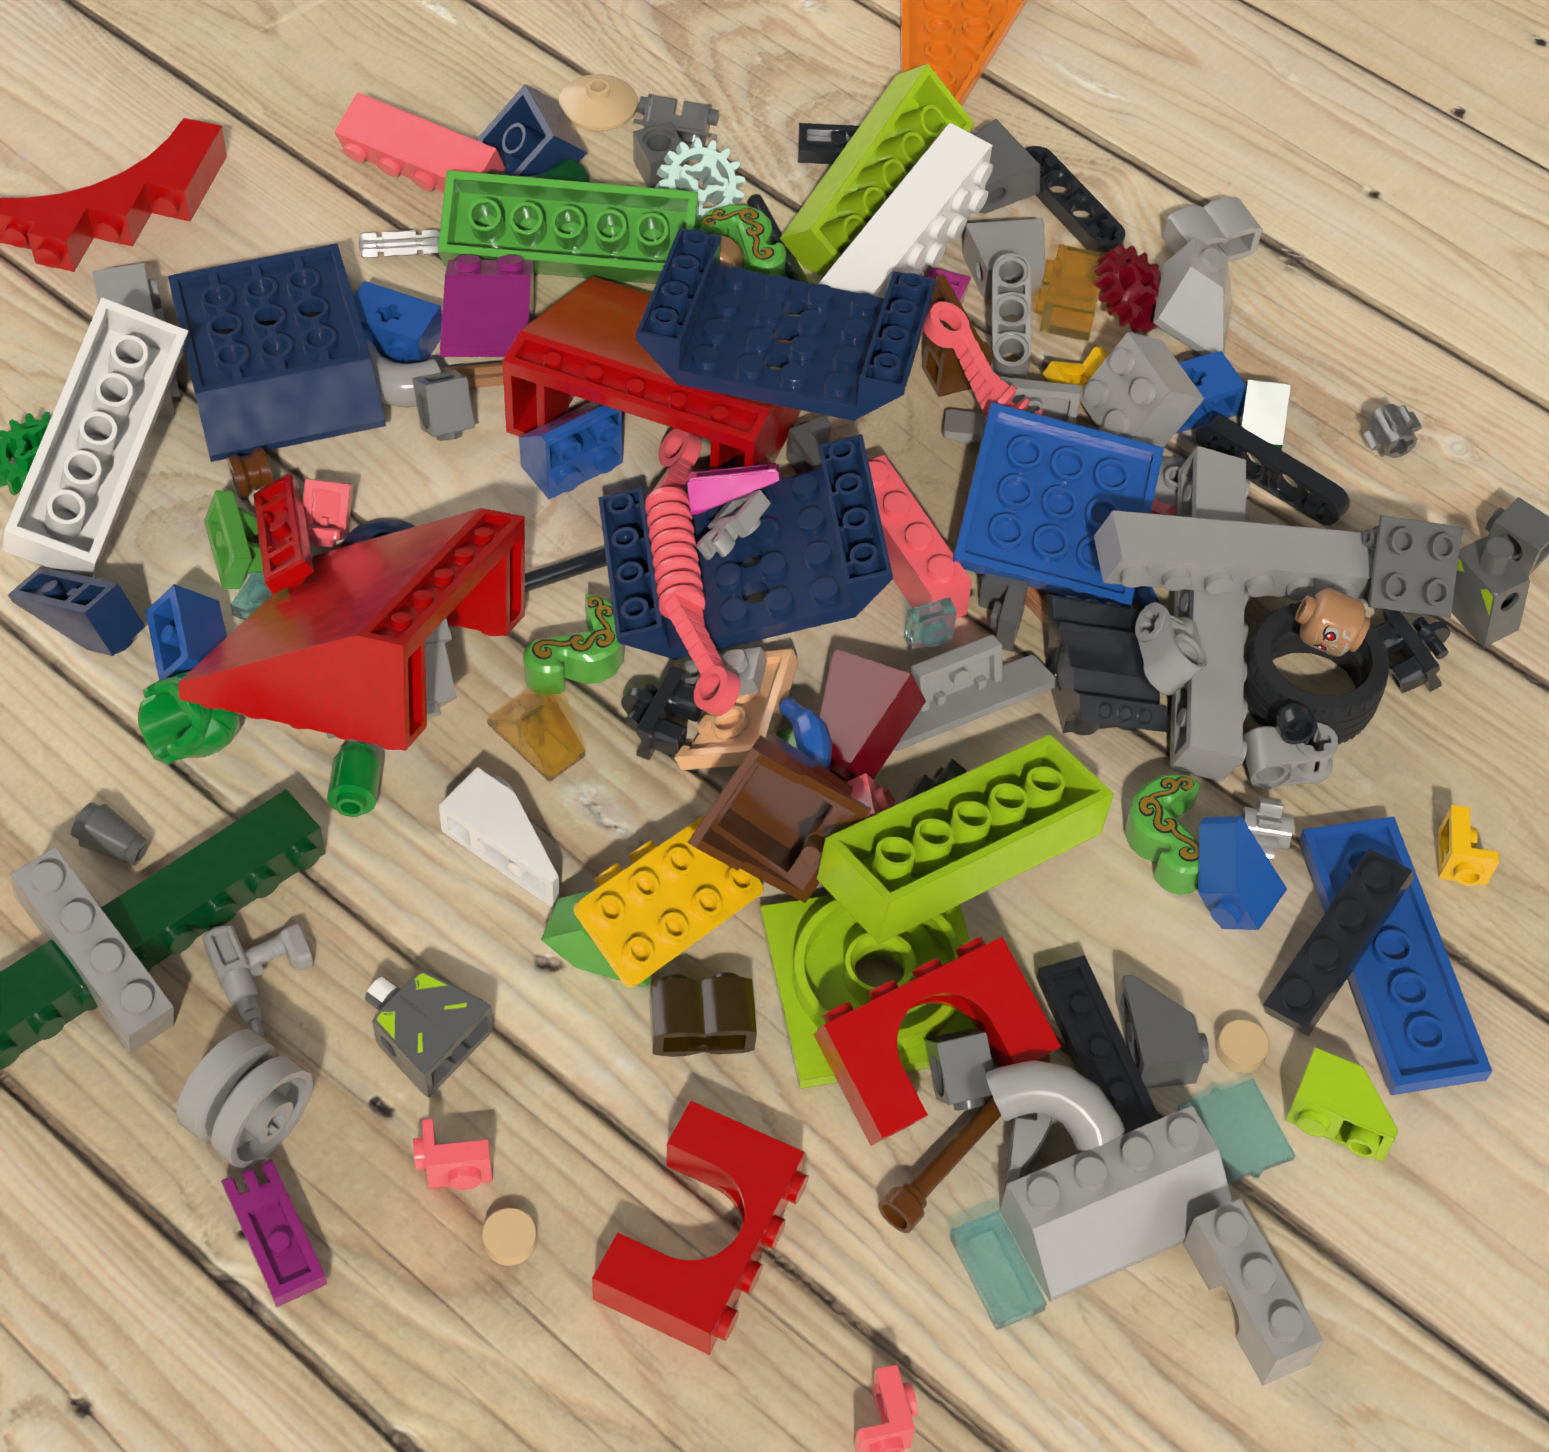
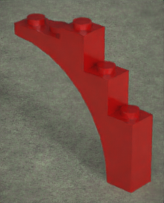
(117, 209)

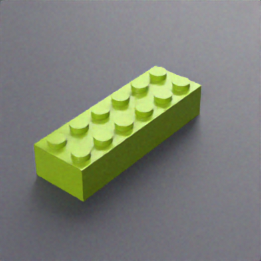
(963, 837)

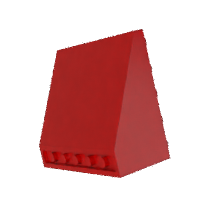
(591, 352)
(351, 638)

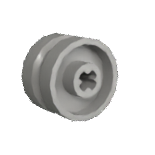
(244, 1098)

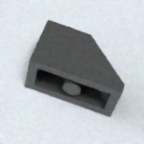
(1160, 1035)

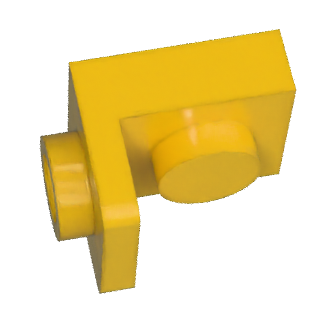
(1457, 850)

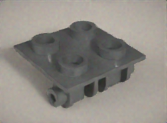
(1413, 565)

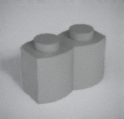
(1220, 224)

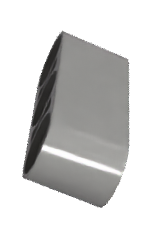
(1014, 300)

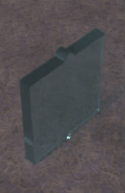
(1243, 1130)

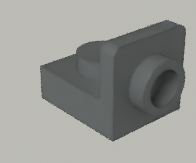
(803, 444)
(1007, 600)

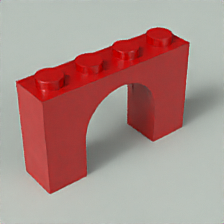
(979, 984)
(698, 1297)

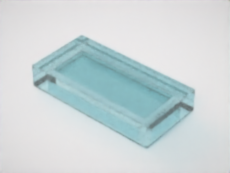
(997, 1270)

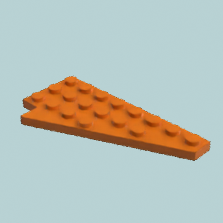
(955, 37)

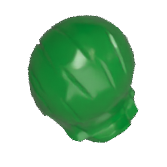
(182, 728)

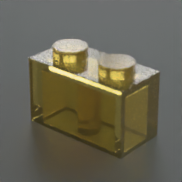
(1071, 297)

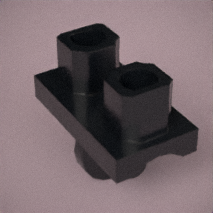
(1418, 665)
(653, 713)

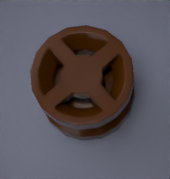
(250, 472)

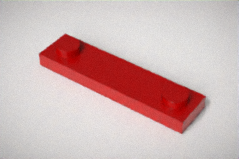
(283, 534)

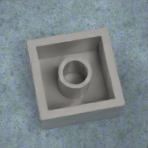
(1140, 392)

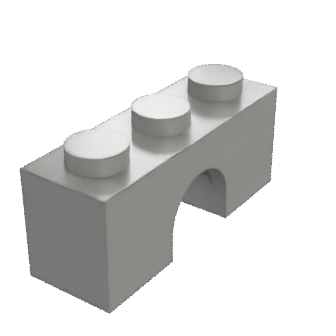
(1272, 1320)

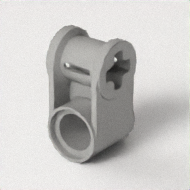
(1168, 648)
(1278, 764)

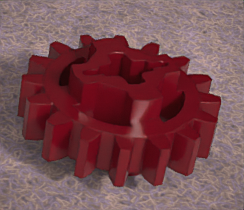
(1129, 287)

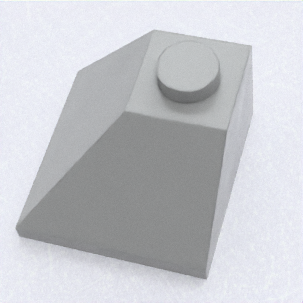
(1195, 297)

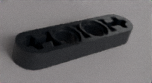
(1078, 198)
(1326, 499)

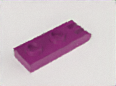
(275, 1235)

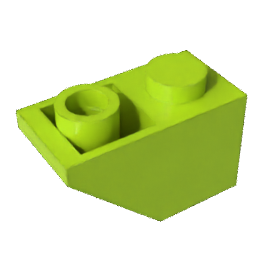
(1342, 1105)

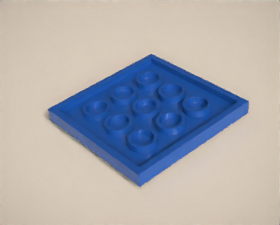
(1044, 496)

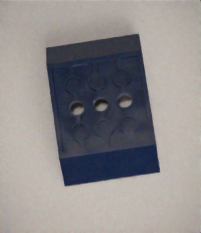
(723, 326)
(282, 379)
(816, 549)

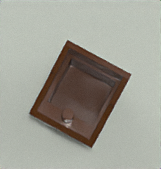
(778, 817)

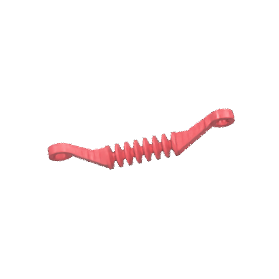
(983, 381)
(679, 572)

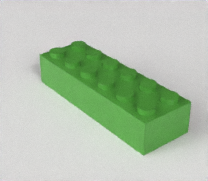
(564, 224)

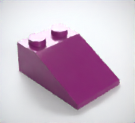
(485, 305)

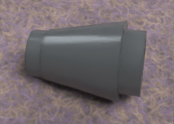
(109, 834)

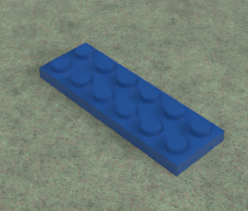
(1405, 975)

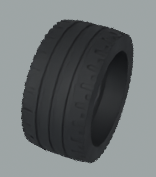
(1268, 691)

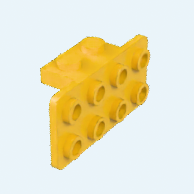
(661, 904)

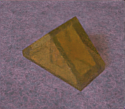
(539, 733)

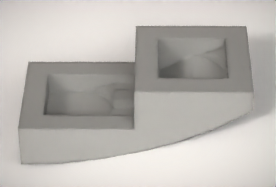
(1026, 1145)

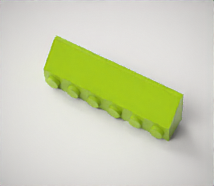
(872, 166)

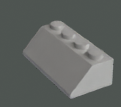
(1115, 1202)

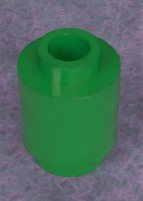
(354, 780)

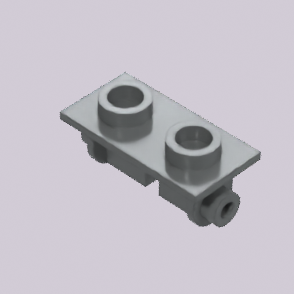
(693, 121)

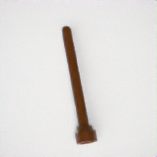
(905, 1205)

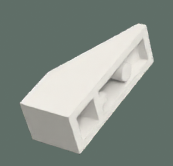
(493, 825)

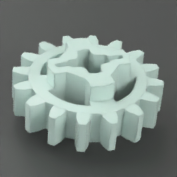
(710, 161)

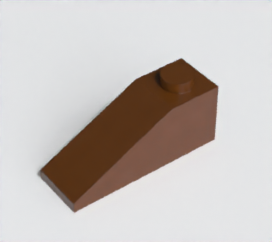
(941, 363)

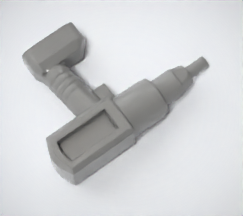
(238, 967)

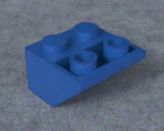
(573, 448)

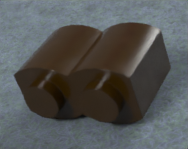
(702, 1015)

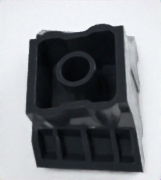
(1099, 668)

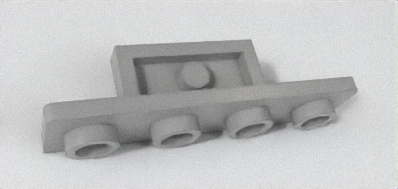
(1055, 399)
(971, 685)

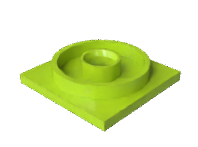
(814, 971)

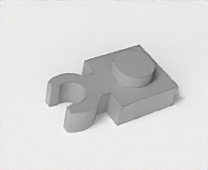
(735, 519)
(745, 663)

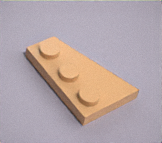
(729, 737)

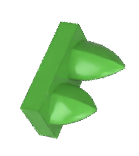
(228, 534)

